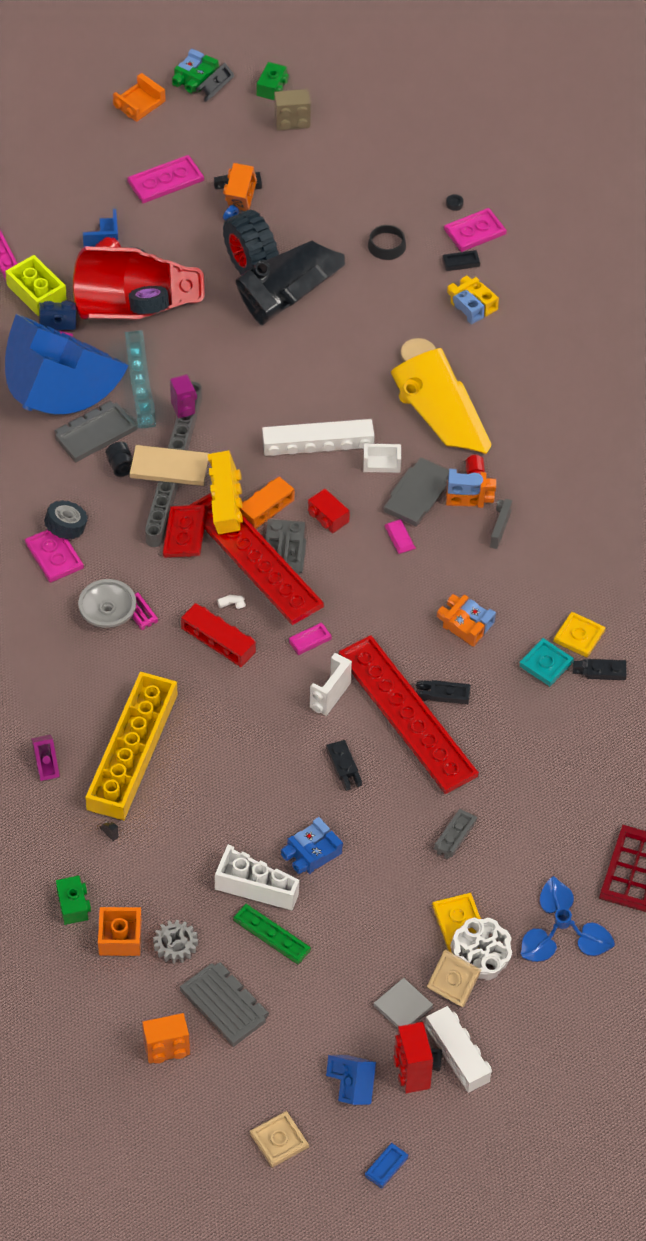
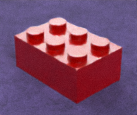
(413, 1057)

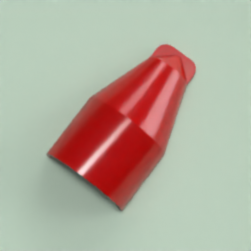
(109, 274)

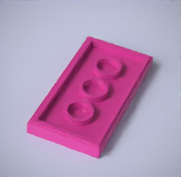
(165, 179)

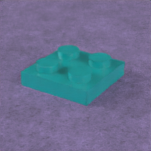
(546, 662)

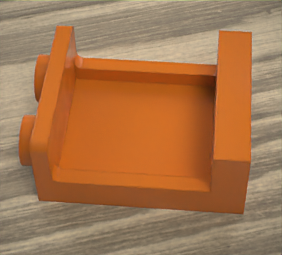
(140, 98)

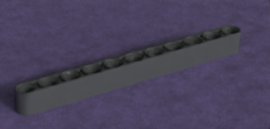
(166, 491)

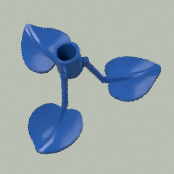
(559, 898)

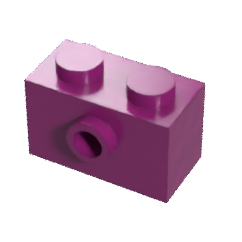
(182, 396)

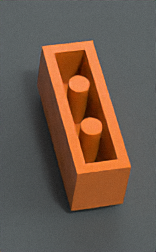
(267, 502)

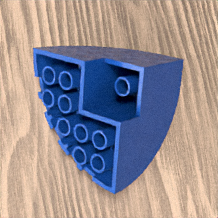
(56, 370)

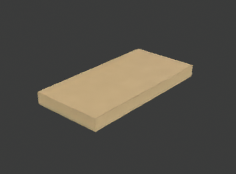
(169, 465)

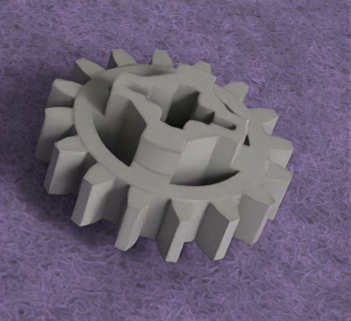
(176, 943)

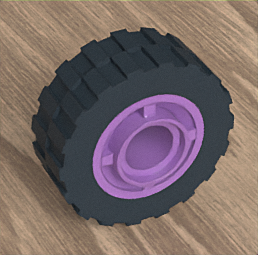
(148, 299)

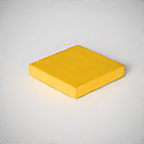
(579, 634)

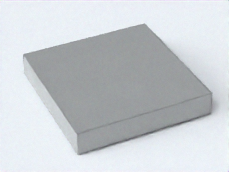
(403, 1004)

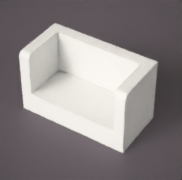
(382, 458)

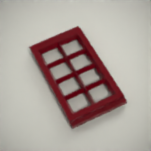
(618, 898)

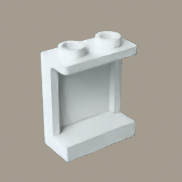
(324, 698)

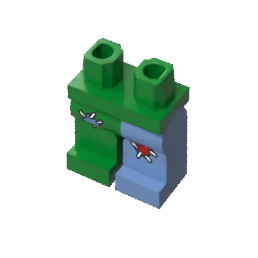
(194, 70)

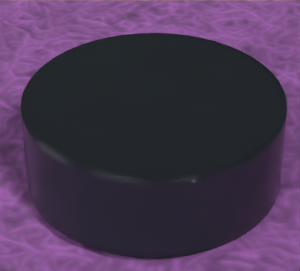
(454, 202)

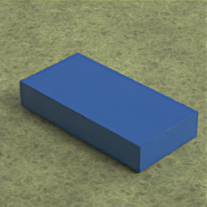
(386, 1165)

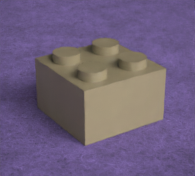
(292, 109)

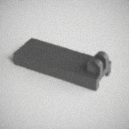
(503, 507)
(455, 833)

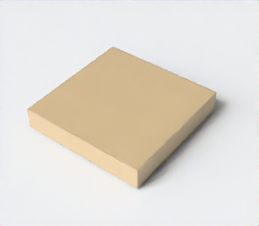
(454, 978)
(279, 1139)

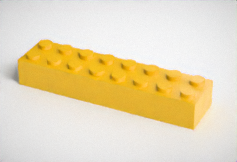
(131, 746)

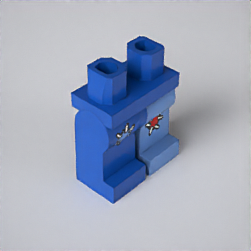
(312, 847)

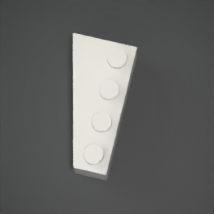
(255, 880)

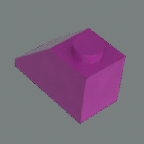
(45, 757)

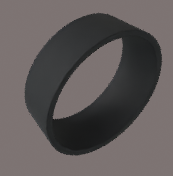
(387, 254)

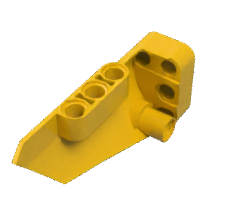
(441, 400)

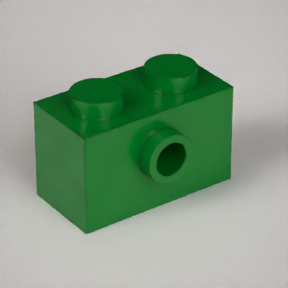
(272, 80)
(72, 900)

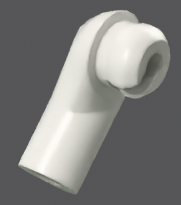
(231, 599)

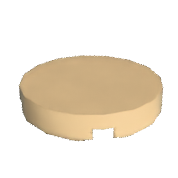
(415, 347)

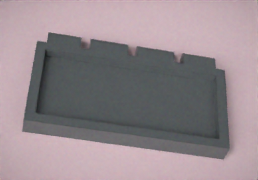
(94, 431)
(224, 1004)

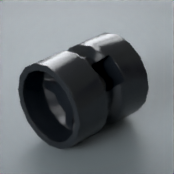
(119, 458)

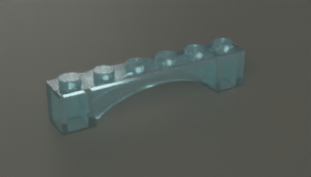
(140, 379)

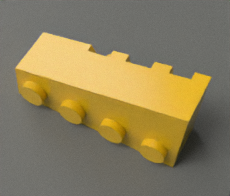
(225, 492)

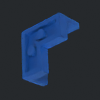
(108, 228)
(355, 1077)

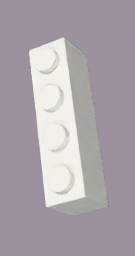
(458, 1049)

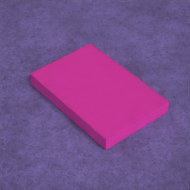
(475, 229)
(54, 555)

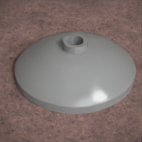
(104, 596)

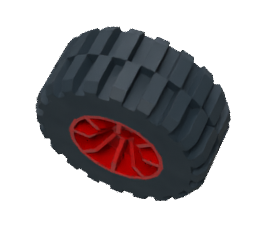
(248, 240)

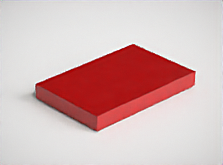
(184, 531)

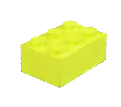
(35, 283)

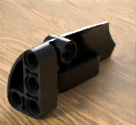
(286, 279)

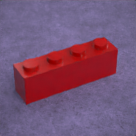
(218, 634)

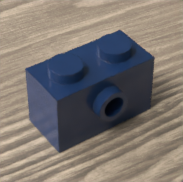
(58, 315)

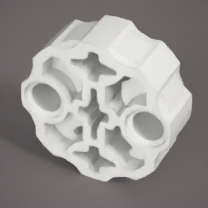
(467, 944)

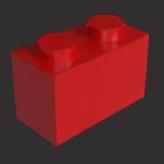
(328, 511)

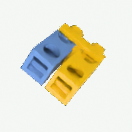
(473, 299)

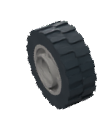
(65, 519)

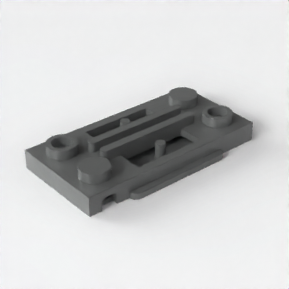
(417, 491)
(288, 541)

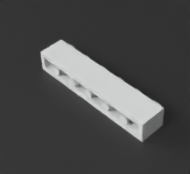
(317, 437)

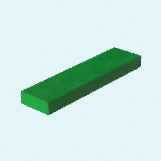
(272, 934)

